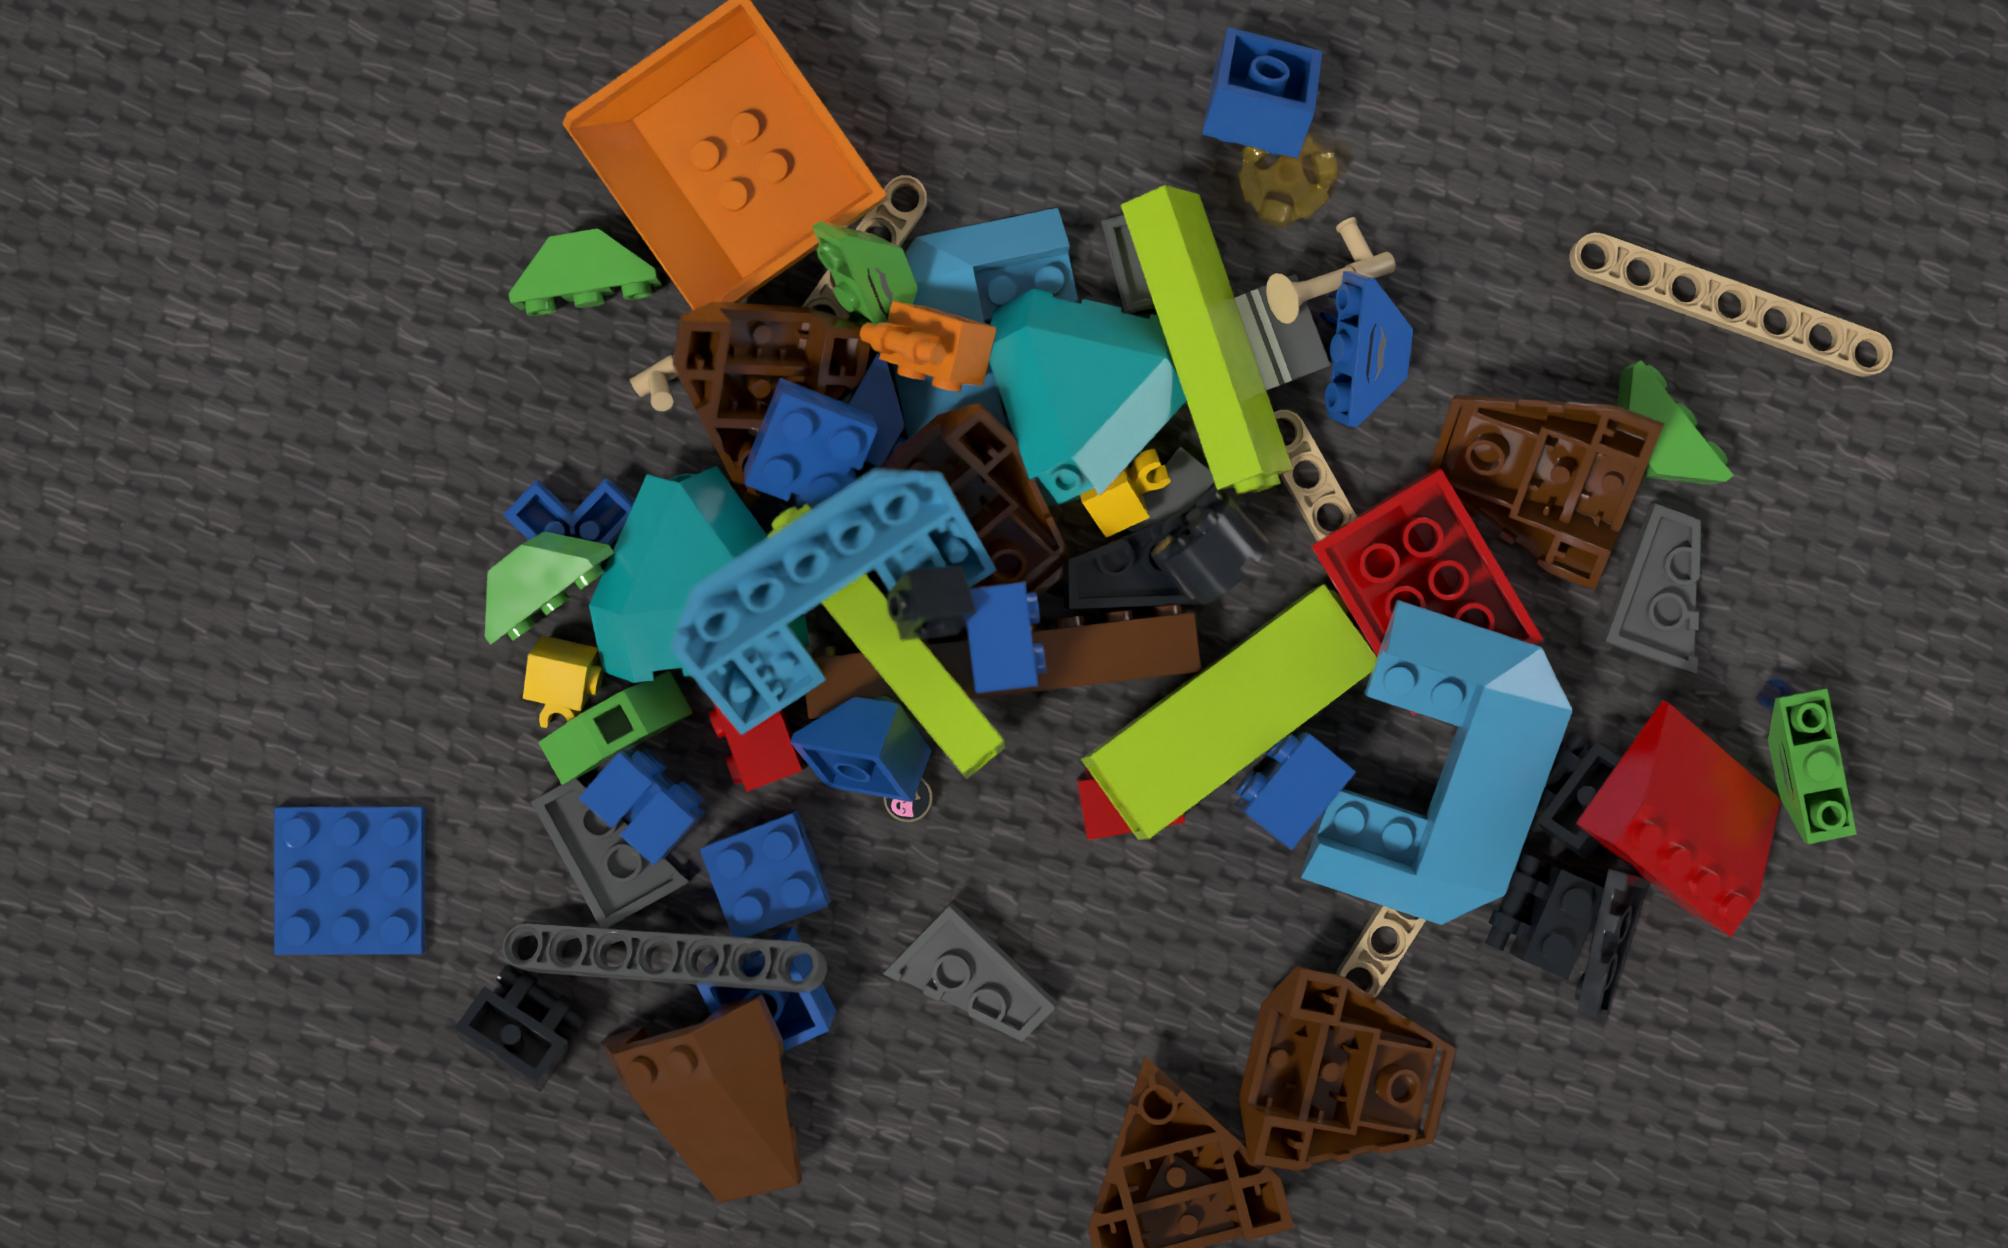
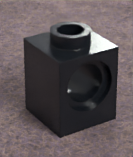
(930, 602)

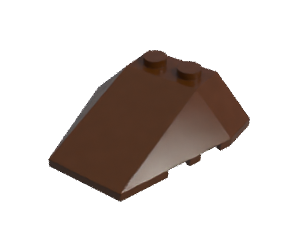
(1548, 474)
(994, 493)
(1336, 1075)
(717, 1097)

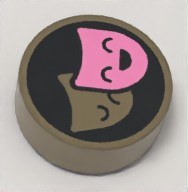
(911, 811)

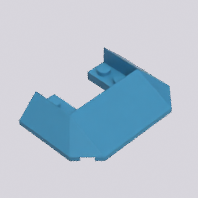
(971, 275)
(738, 618)
(1490, 785)

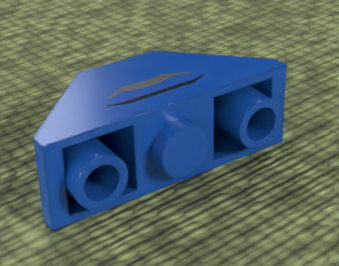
(1367, 350)

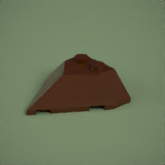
(737, 354)
(1181, 1177)

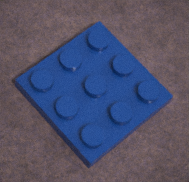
(349, 880)

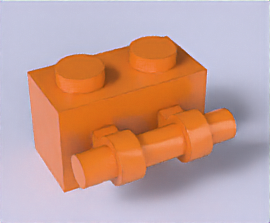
(932, 344)

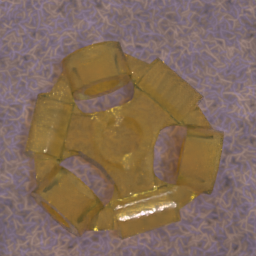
(1287, 178)

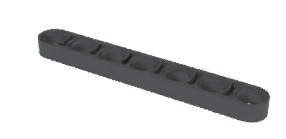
(683, 965)

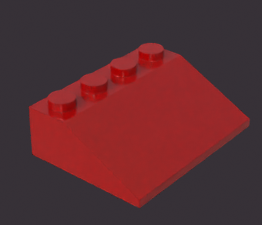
(1424, 553)
(1687, 820)

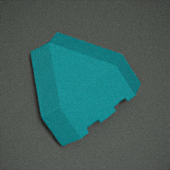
(1081, 387)
(669, 544)

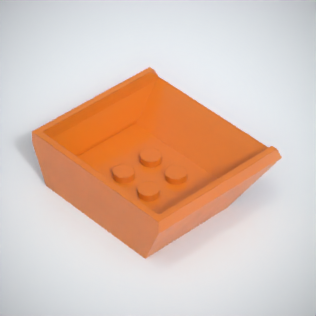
(723, 156)

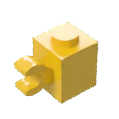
(1123, 500)
(561, 677)

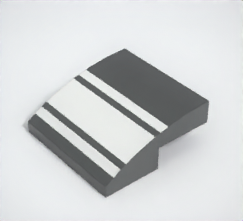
(1281, 349)

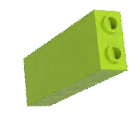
(1207, 339)
(910, 670)
(1231, 712)

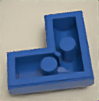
(595, 520)

